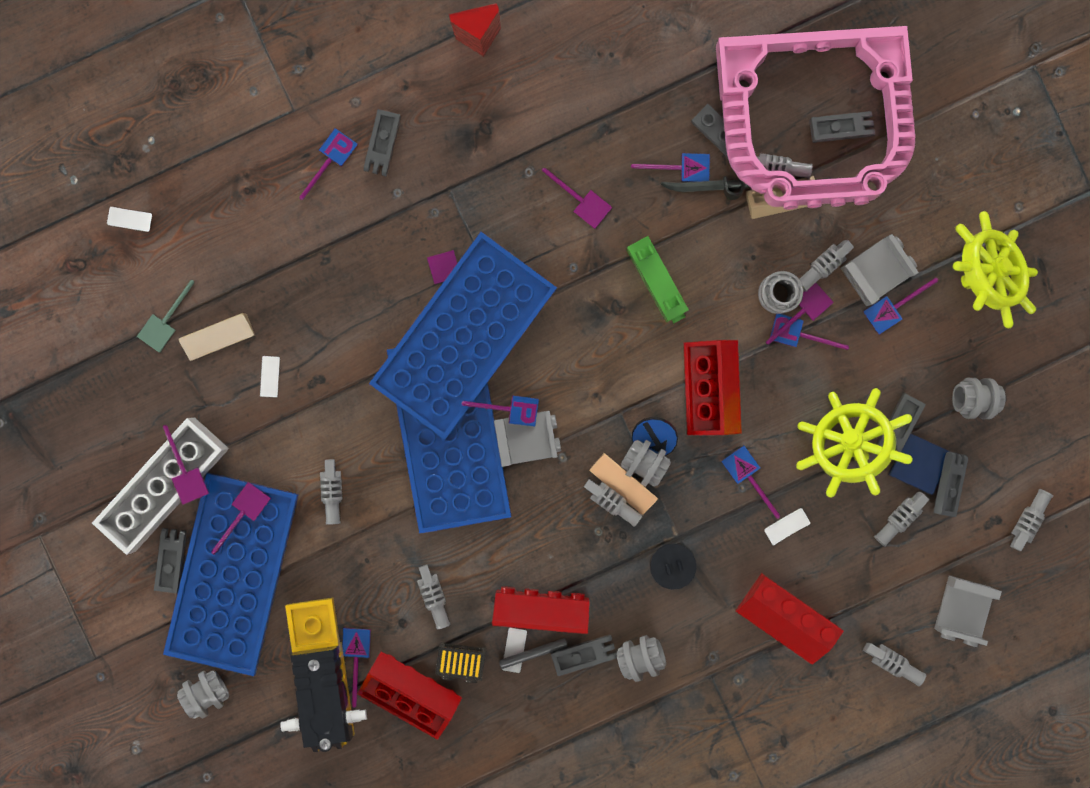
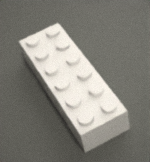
(151, 492)

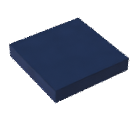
(925, 467)

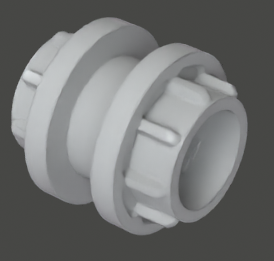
(793, 287)
(978, 398)
(645, 463)
(641, 658)
(203, 694)

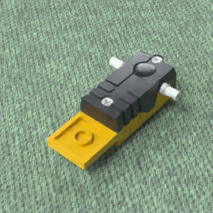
(319, 677)

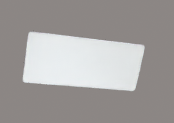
(269, 376)

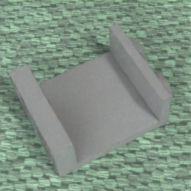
(879, 269)
(527, 443)
(965, 610)

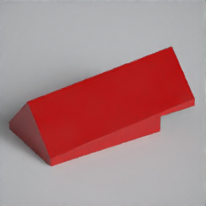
(477, 27)

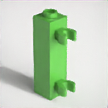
(657, 280)

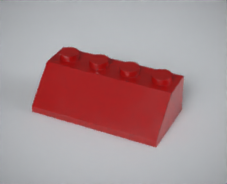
(712, 387)
(541, 610)
(789, 620)
(409, 695)

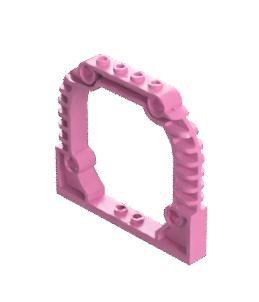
(881, 49)

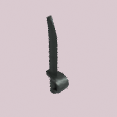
(724, 184)

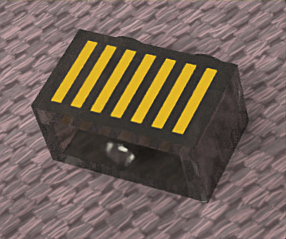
(460, 662)

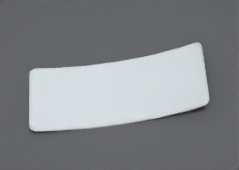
(129, 219)
(787, 526)
(515, 645)

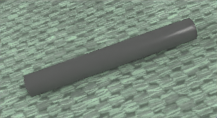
(533, 653)

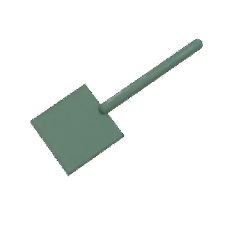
(157, 331)

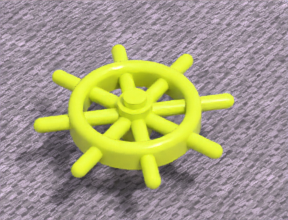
(995, 269)
(854, 443)

